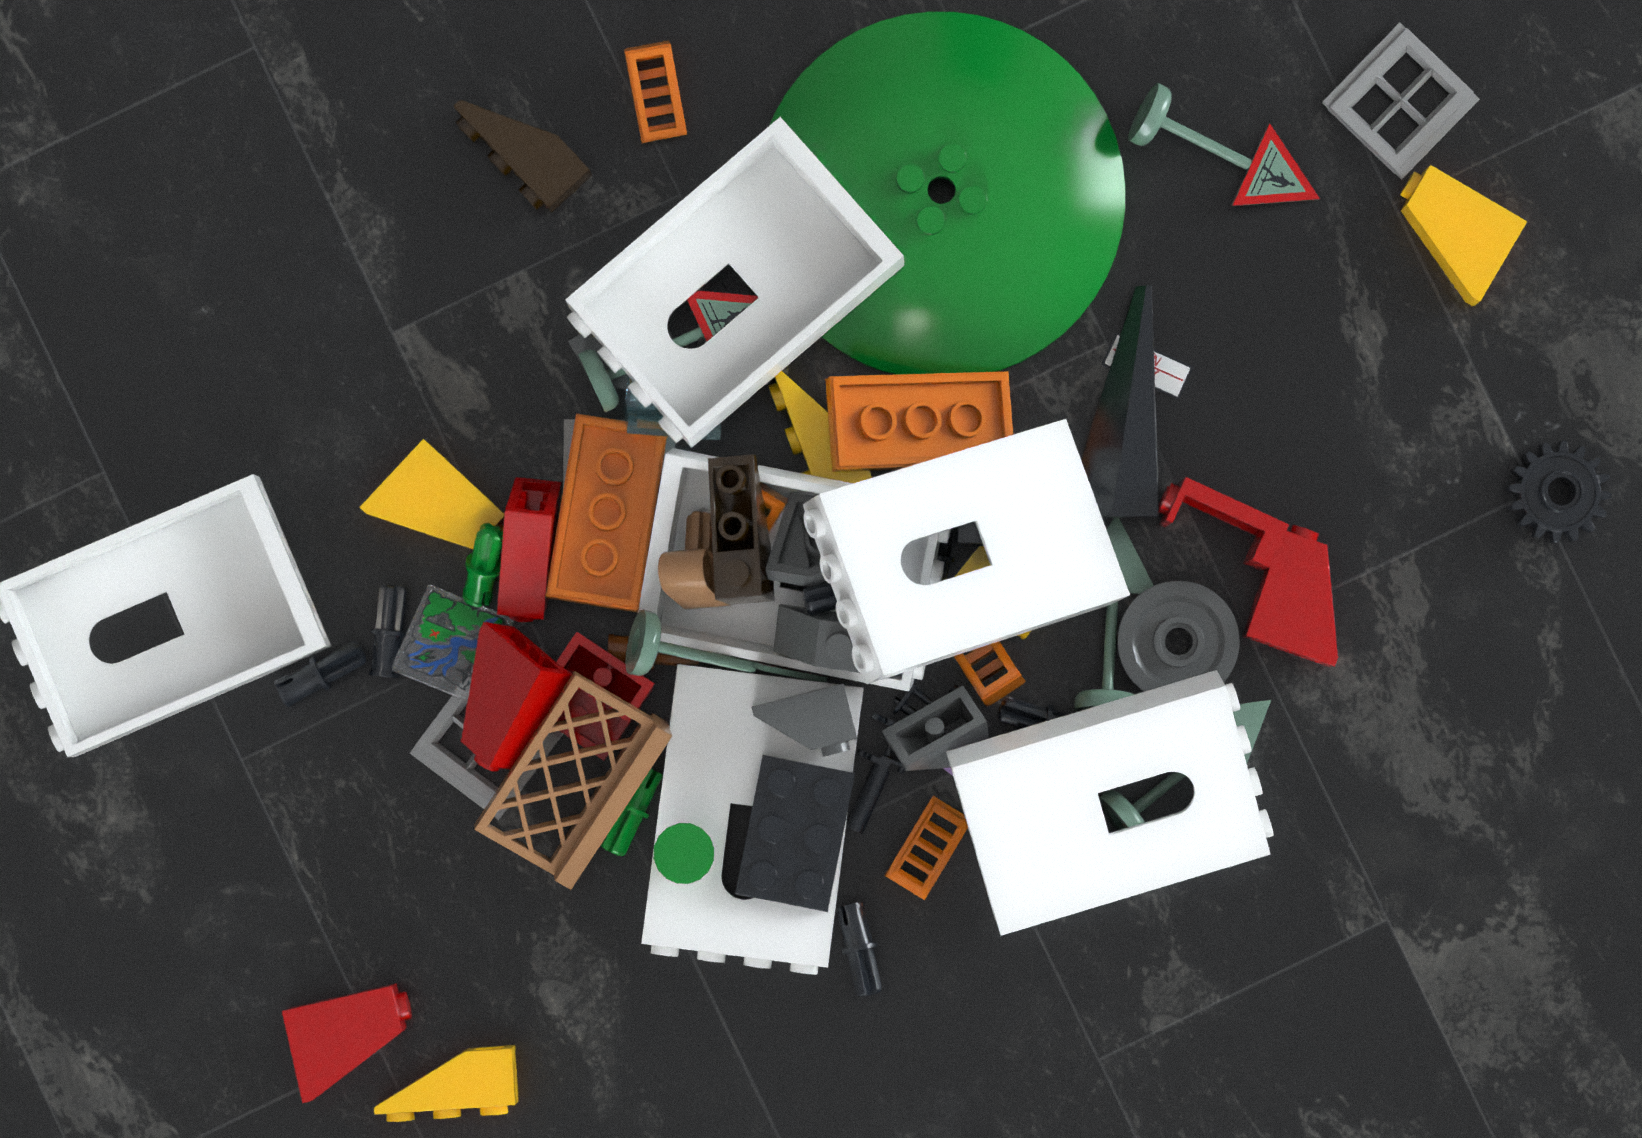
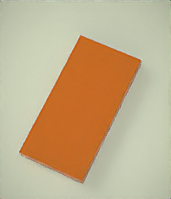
(913, 417)
(606, 515)

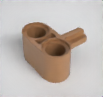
(689, 573)

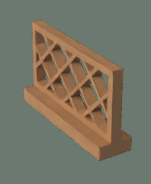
(606, 802)

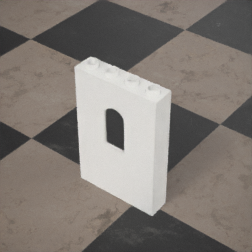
(790, 240)
(1036, 528)
(228, 585)
(751, 627)
(706, 768)
(1040, 814)

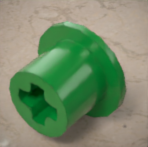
(683, 853)

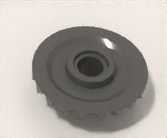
(1180, 606)

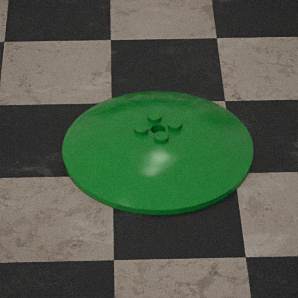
(1030, 174)

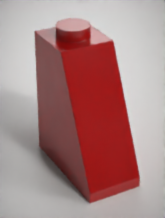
(528, 548)
(1296, 601)
(508, 695)
(341, 1033)

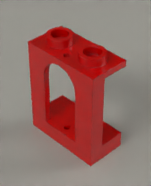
(1265, 528)

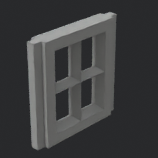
(1430, 129)
(456, 771)

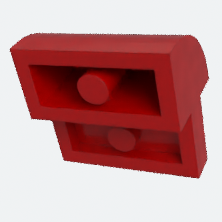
(611, 674)

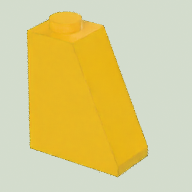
(1460, 230)
(433, 499)

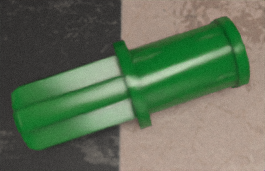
(483, 565)
(625, 827)

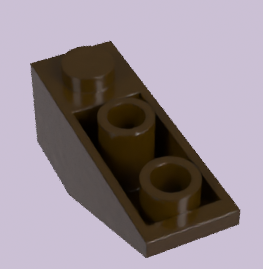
(535, 156)
(739, 531)

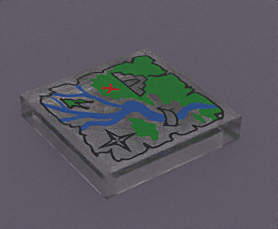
(444, 641)

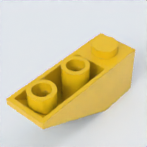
(809, 430)
(471, 1079)

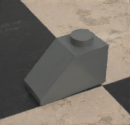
(813, 638)
(813, 719)
(941, 726)

